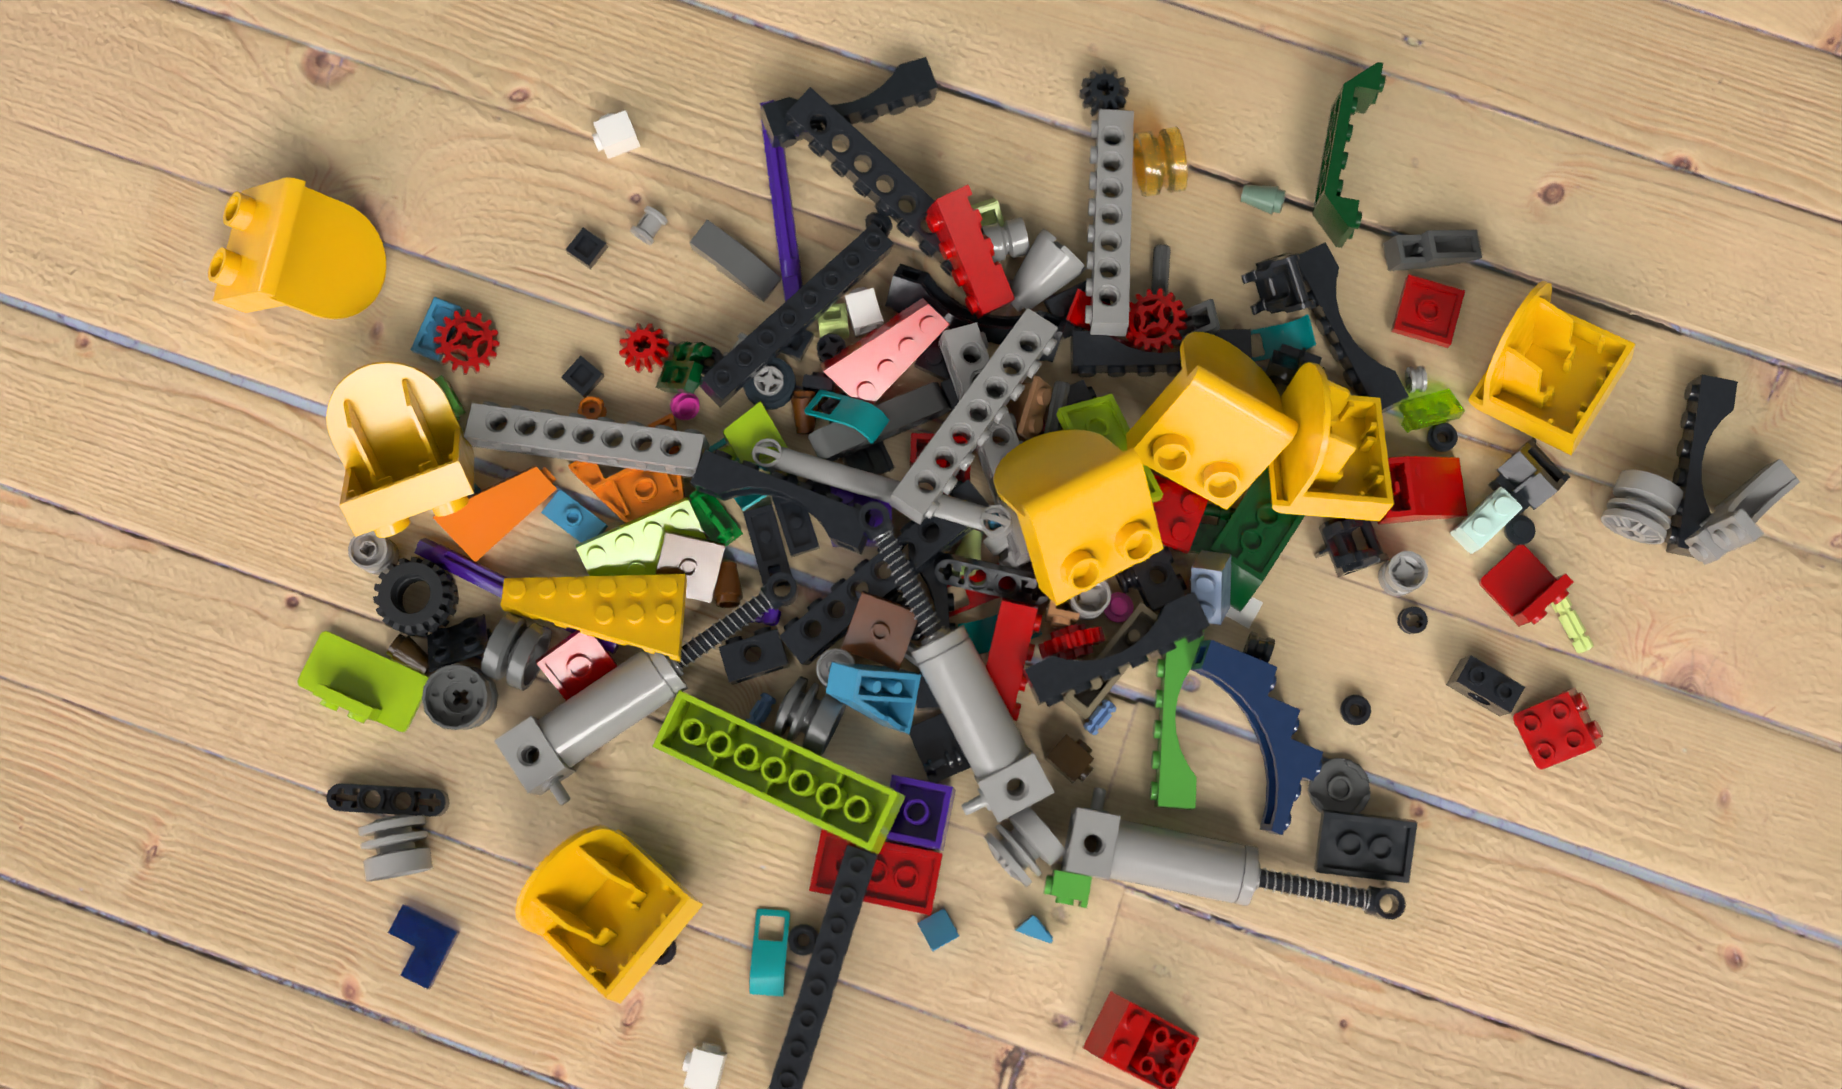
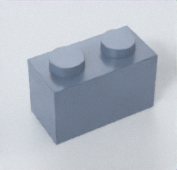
(1212, 584)

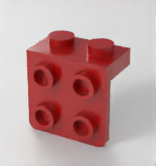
(1524, 586)
(1558, 729)

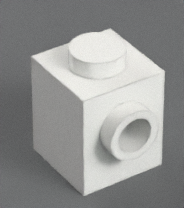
(615, 134)
(863, 310)
(704, 1066)

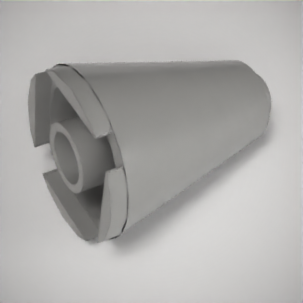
(1044, 271)

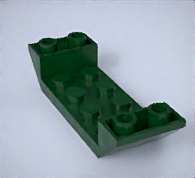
(1334, 213)
(1254, 539)

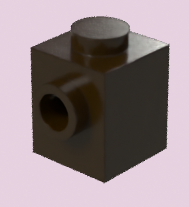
(1071, 759)

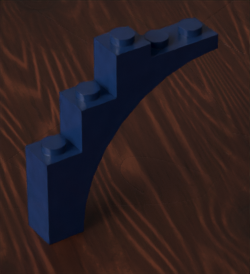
(1274, 722)

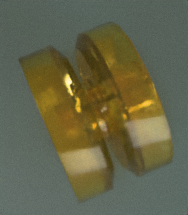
(1160, 161)

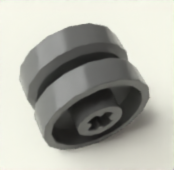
(514, 651)

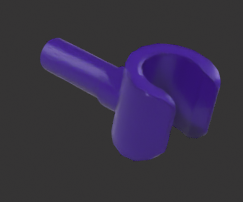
(771, 618)

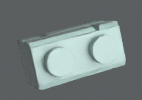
(1486, 520)

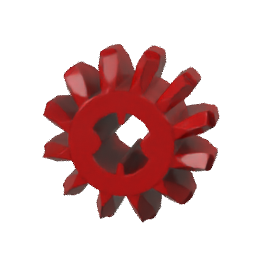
(649, 355)

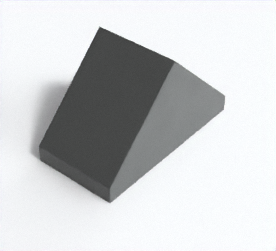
(1200, 319)

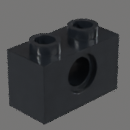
(771, 660)
(1485, 686)

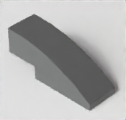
(1432, 249)
(734, 261)

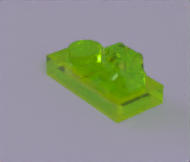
(1430, 410)

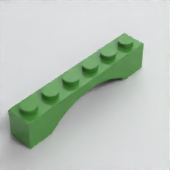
(1174, 779)

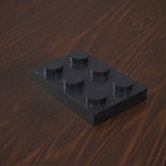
(1365, 846)

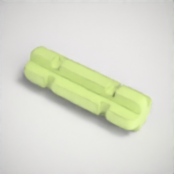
(1573, 625)

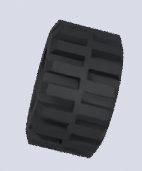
(395, 584)

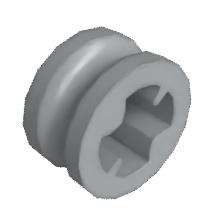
(1416, 379)

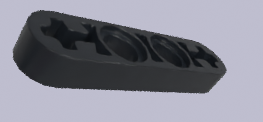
(990, 584)
(388, 800)

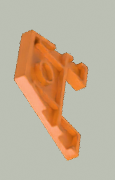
(633, 491)

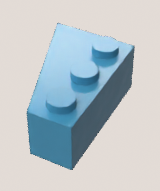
(876, 692)

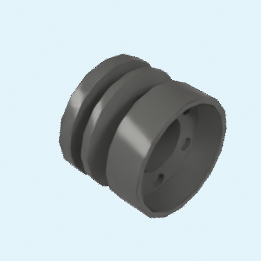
(442, 697)
(809, 715)

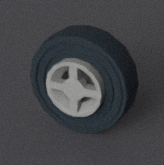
(776, 373)

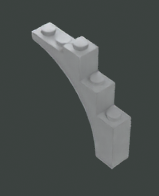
(1736, 516)

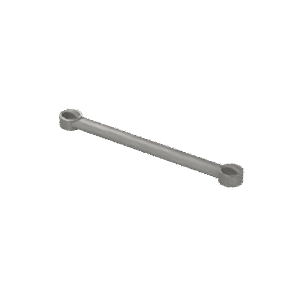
(876, 486)

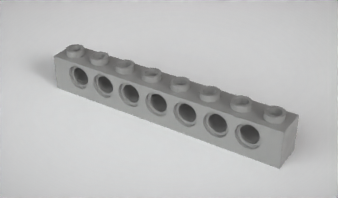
(1115, 127)
(1029, 331)
(970, 341)
(486, 417)

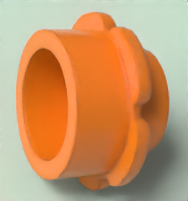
(592, 402)

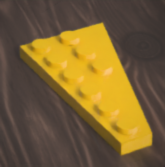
(618, 609)

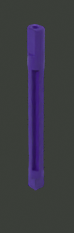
(783, 216)
(475, 574)

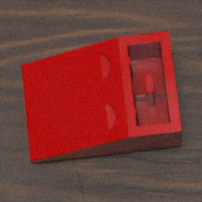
(1425, 489)
(1140, 1043)

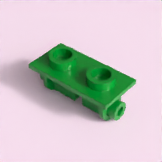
(714, 518)

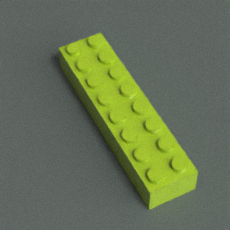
(779, 772)

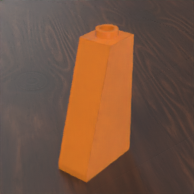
(497, 510)

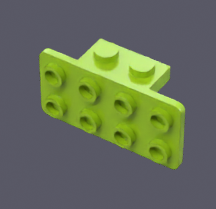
(362, 683)

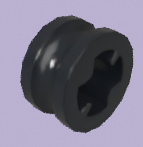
(1127, 579)
(1423, 620)

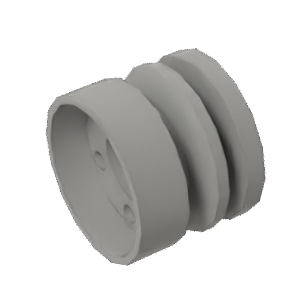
(1642, 506)
(1024, 845)
(395, 847)

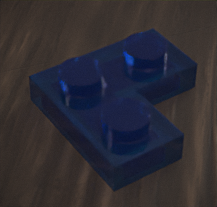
(431, 942)

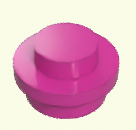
(684, 406)
(1119, 607)

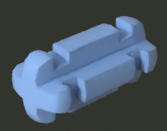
(761, 710)
(1100, 717)

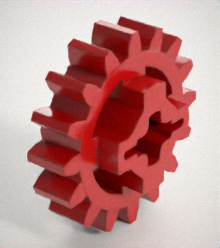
(1160, 310)
(461, 329)
(1072, 642)

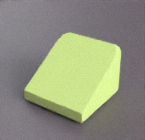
(990, 212)
(834, 321)

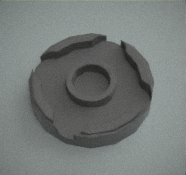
(1340, 787)

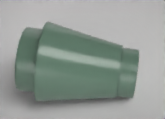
(1265, 198)

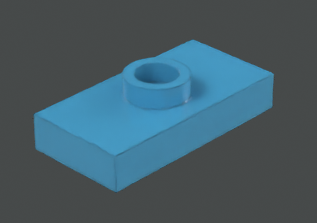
(437, 311)
(573, 517)

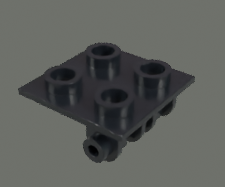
(457, 642)
(938, 749)

